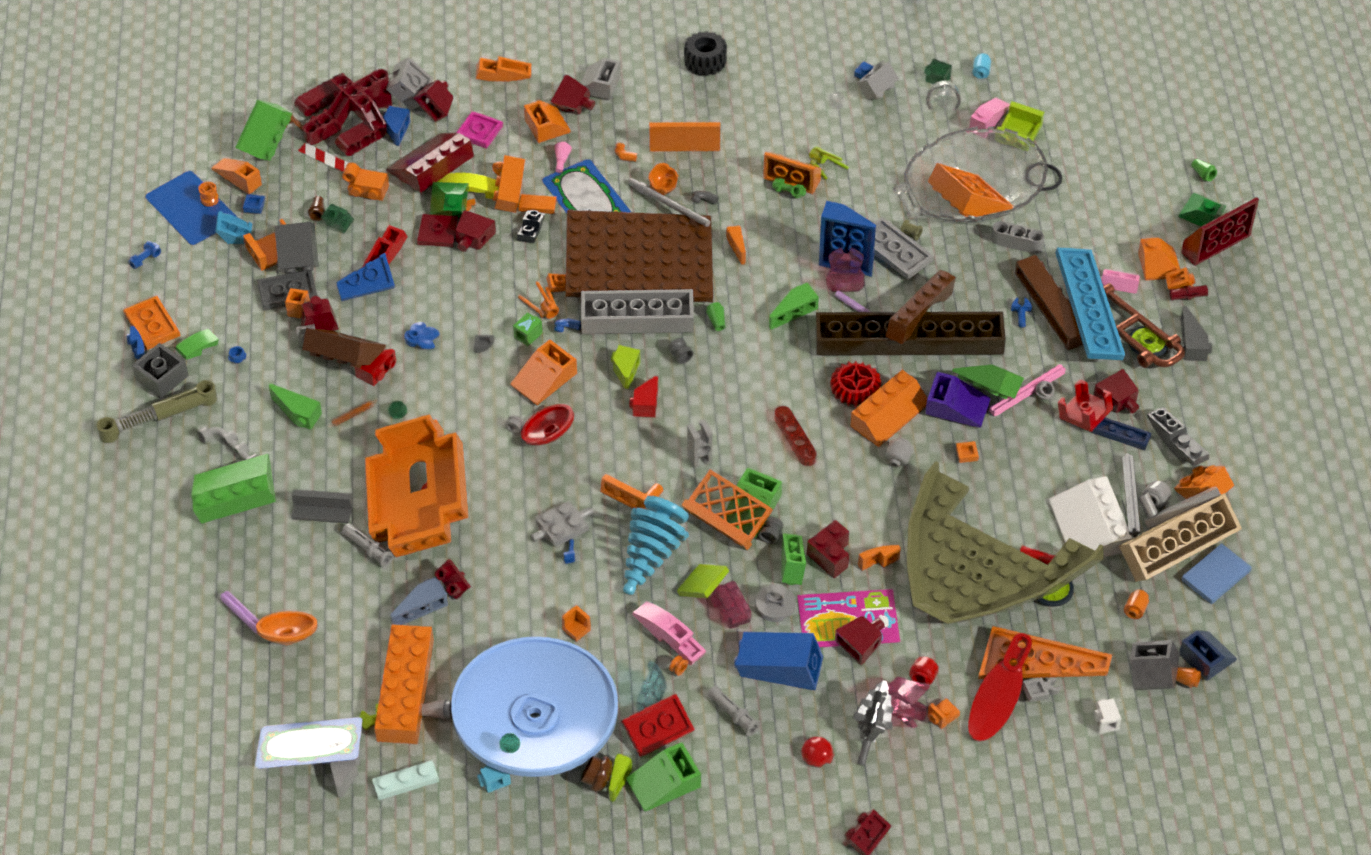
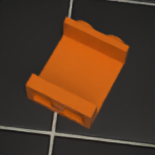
(263, 249)

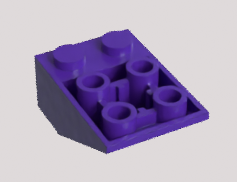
(956, 401)

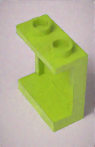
(1024, 120)

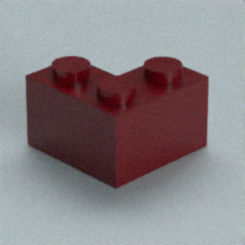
(828, 547)

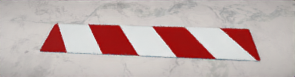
(323, 156)

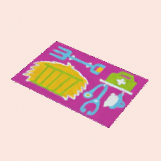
(829, 611)

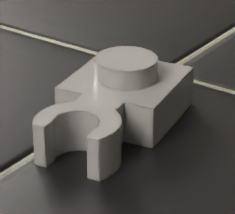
(1038, 690)

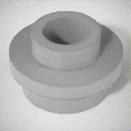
(1048, 387)

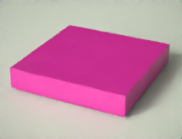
(480, 129)

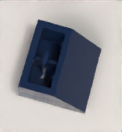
(1206, 654)

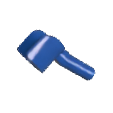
(569, 557)

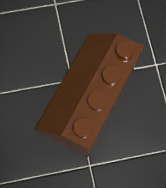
(341, 347)

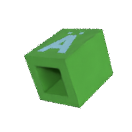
(527, 329)

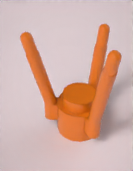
(548, 306)

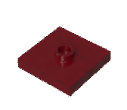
(437, 230)

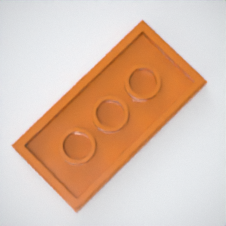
(684, 136)

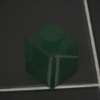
(937, 71)

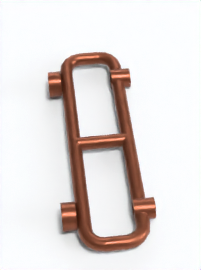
(1146, 357)

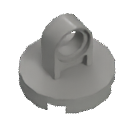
(775, 603)

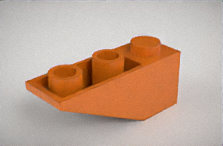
(239, 173)

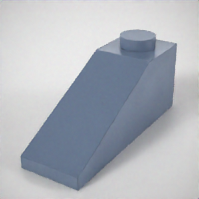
(421, 601)

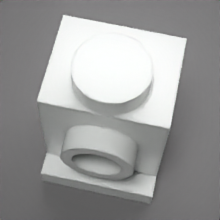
(1107, 716)

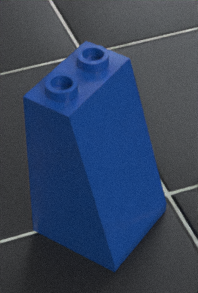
(780, 658)

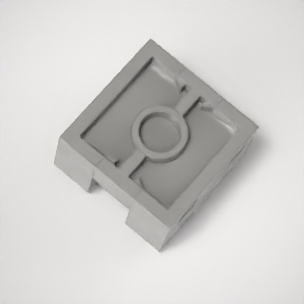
(408, 82)

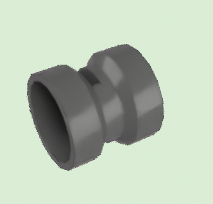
(681, 351)
(771, 530)

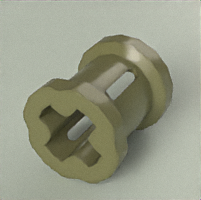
(911, 230)

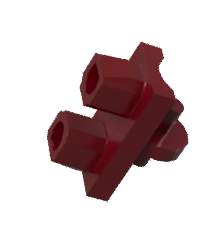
(453, 579)

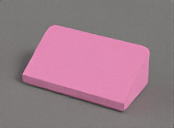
(1121, 281)

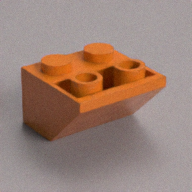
(545, 121)
(1204, 478)

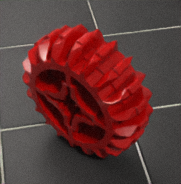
(844, 380)

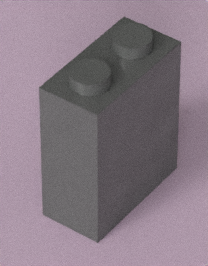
(296, 247)

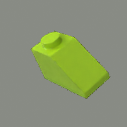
(625, 364)

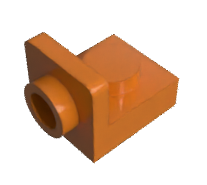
(1180, 279)
(942, 713)

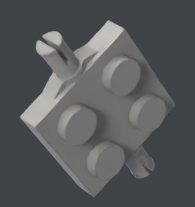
(561, 523)

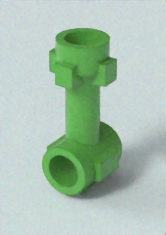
(797, 190)

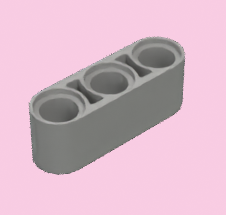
(1017, 237)

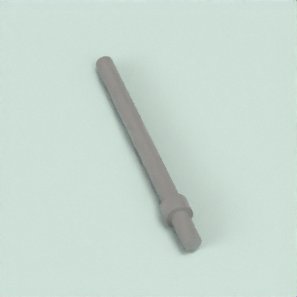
(645, 189)

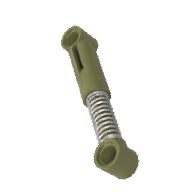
(202, 394)

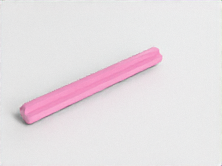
(1027, 390)

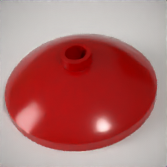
(547, 425)

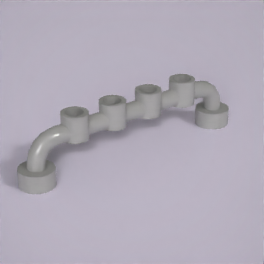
(229, 439)

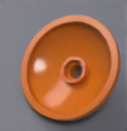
(286, 627)

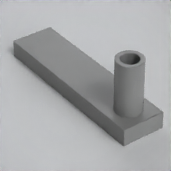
(1155, 517)

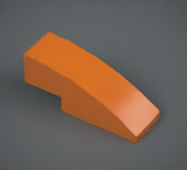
(502, 69)

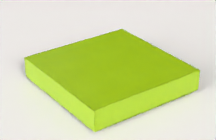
(703, 581)

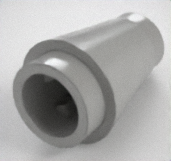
(437, 709)

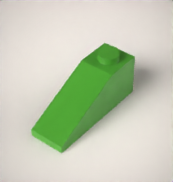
(796, 303)
(299, 408)
(792, 559)

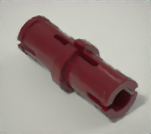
(1188, 292)

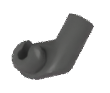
(708, 196)

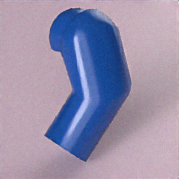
(570, 323)

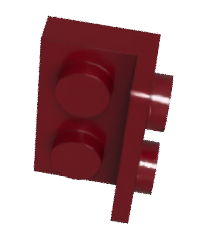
(867, 832)

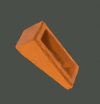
(735, 239)

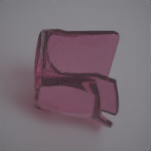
(845, 271)
(904, 700)

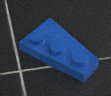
(368, 280)

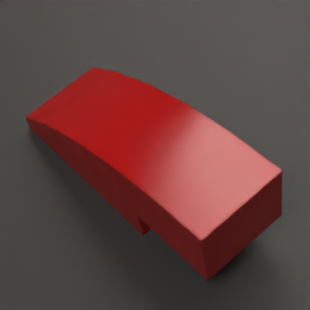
(389, 244)

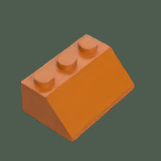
(792, 171)

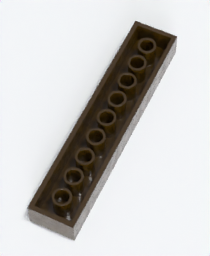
(934, 335)

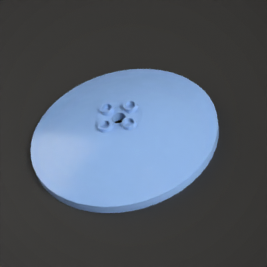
(530, 677)

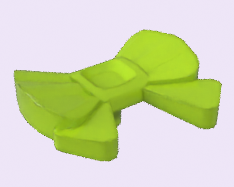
(367, 720)

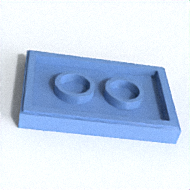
(1216, 573)

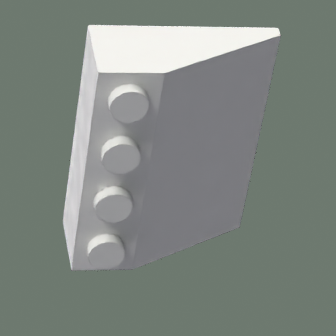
(1091, 516)

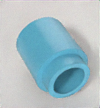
(981, 66)

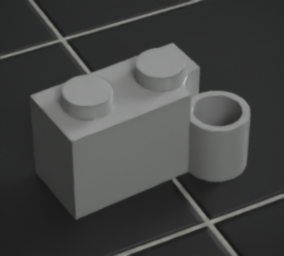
(878, 80)

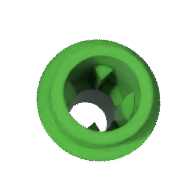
(1204, 169)
(716, 315)

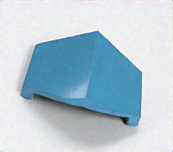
(232, 228)

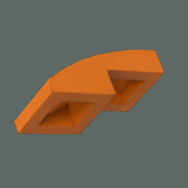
(884, 555)

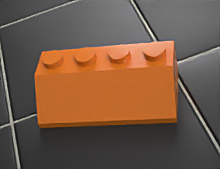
(889, 408)

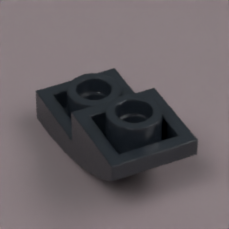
(530, 226)

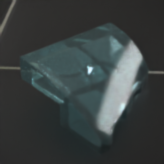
(652, 687)

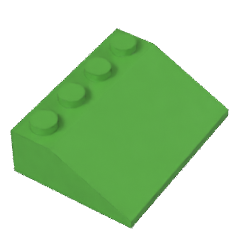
(233, 489)

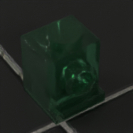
(337, 218)

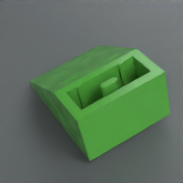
(991, 378)
(762, 488)
(665, 777)

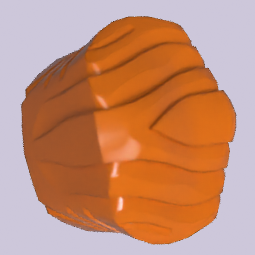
(663, 178)

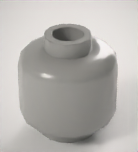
(899, 452)
(1159, 493)

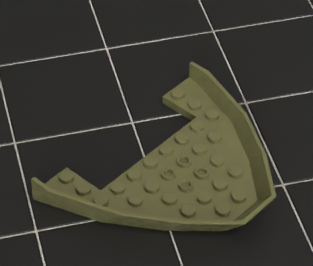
(969, 574)

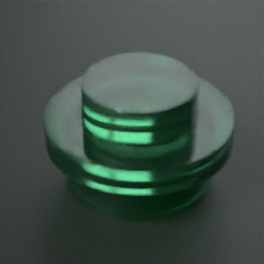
(397, 409)
(509, 743)

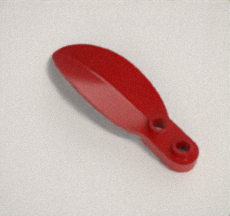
(999, 692)

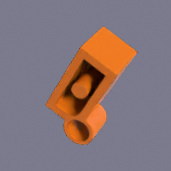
(365, 182)

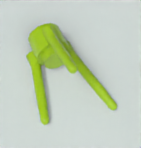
(820, 156)

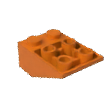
(545, 372)

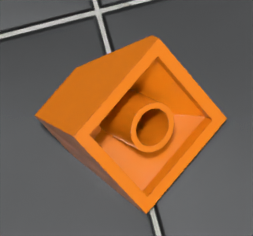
(1157, 258)

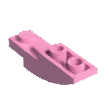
(669, 628)

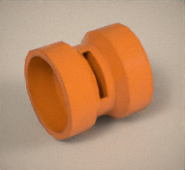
(208, 194)

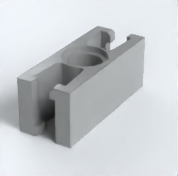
(699, 443)

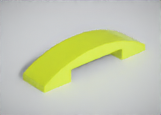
(476, 182)

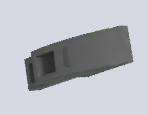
(1175, 437)

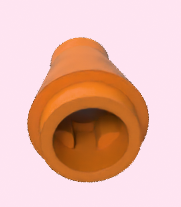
(1188, 676)

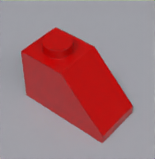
(645, 399)

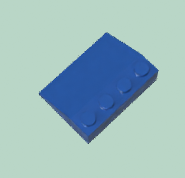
(846, 229)

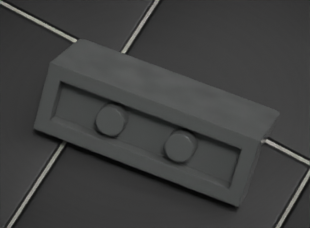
(321, 506)

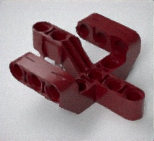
(345, 97)

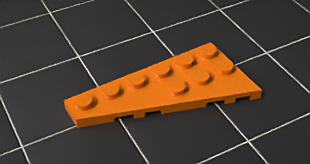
(1046, 657)

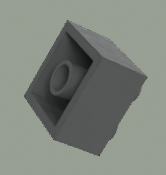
(160, 370)

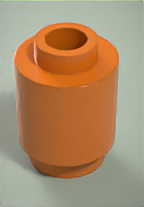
(1136, 604)

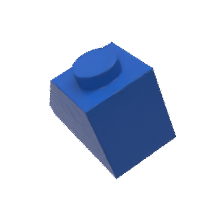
(397, 122)

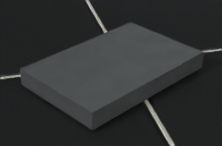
(276, 288)

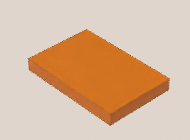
(152, 322)

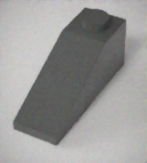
(1194, 337)

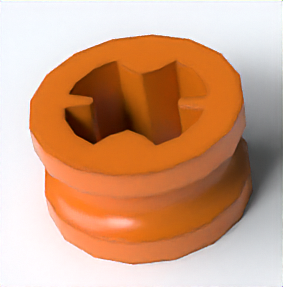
(678, 665)

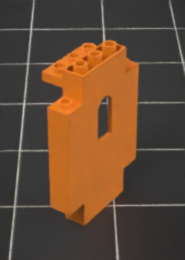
(421, 517)

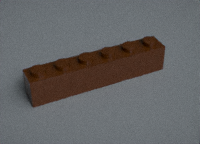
(1049, 300)

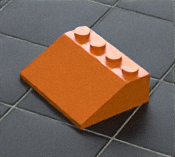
(967, 191)

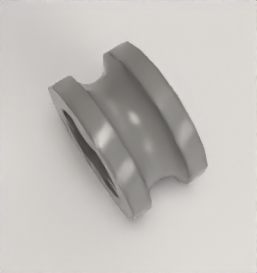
(514, 424)

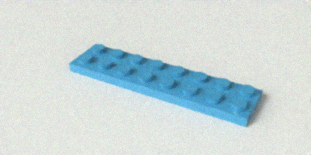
(1089, 304)

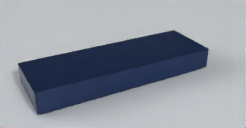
(1123, 433)

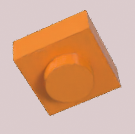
(967, 452)

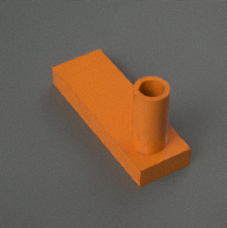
(626, 493)

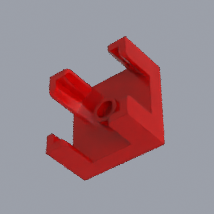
(1085, 409)

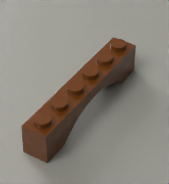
(908, 316)

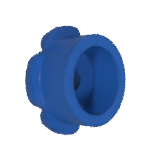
(236, 354)

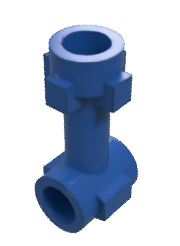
(149, 249)

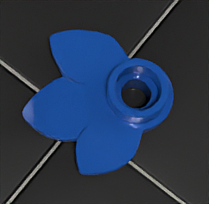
(421, 336)

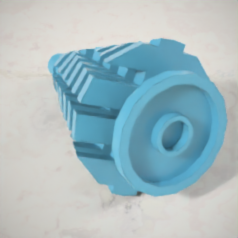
(652, 538)

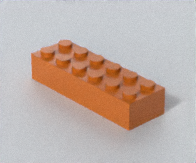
(404, 684)

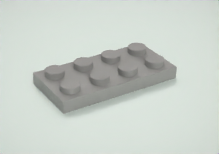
(899, 249)

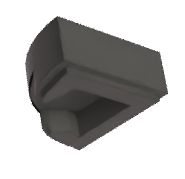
(483, 343)

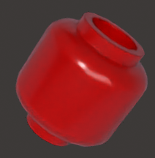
(924, 670)

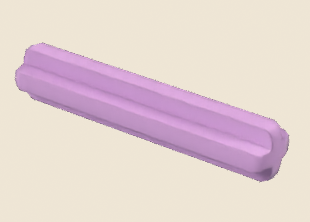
(240, 610)

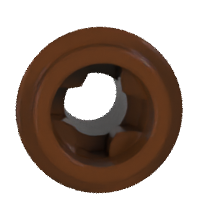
(316, 209)

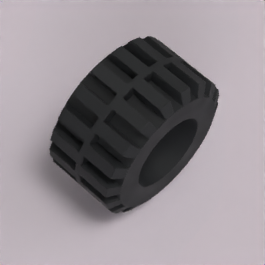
(705, 53)

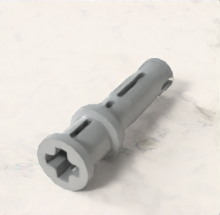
(373, 549)
(740, 716)

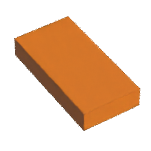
(540, 203)

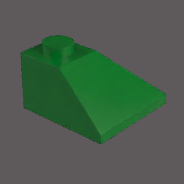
(449, 198)
(1201, 210)

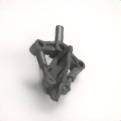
(873, 717)

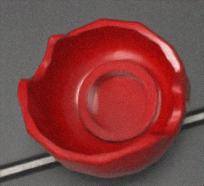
(817, 751)

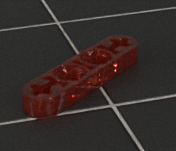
(793, 436)

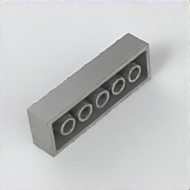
(637, 311)

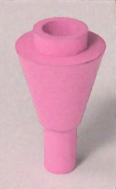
(562, 152)

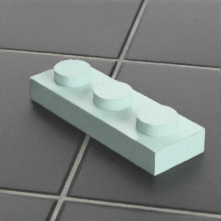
(405, 780)

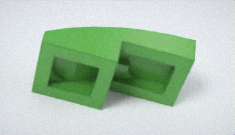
(193, 345)

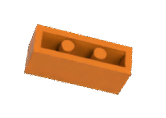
(509, 183)

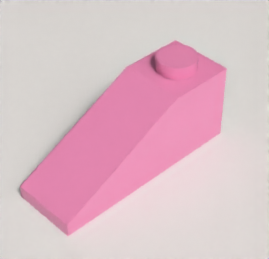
(989, 114)

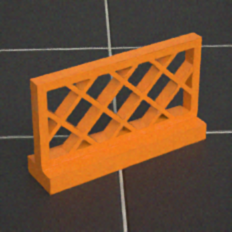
(715, 521)

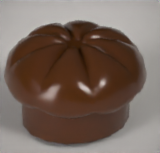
(597, 773)

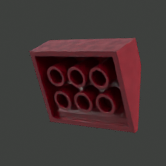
(433, 160)
(1220, 233)

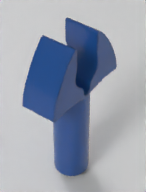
(1021, 311)

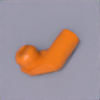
(623, 154)

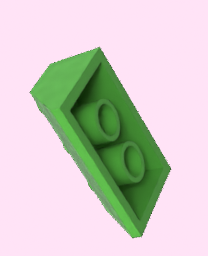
(264, 130)

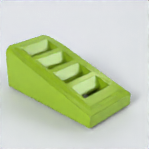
(621, 770)

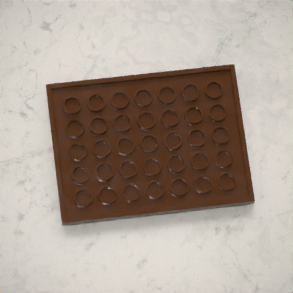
(638, 253)

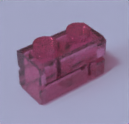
(732, 605)

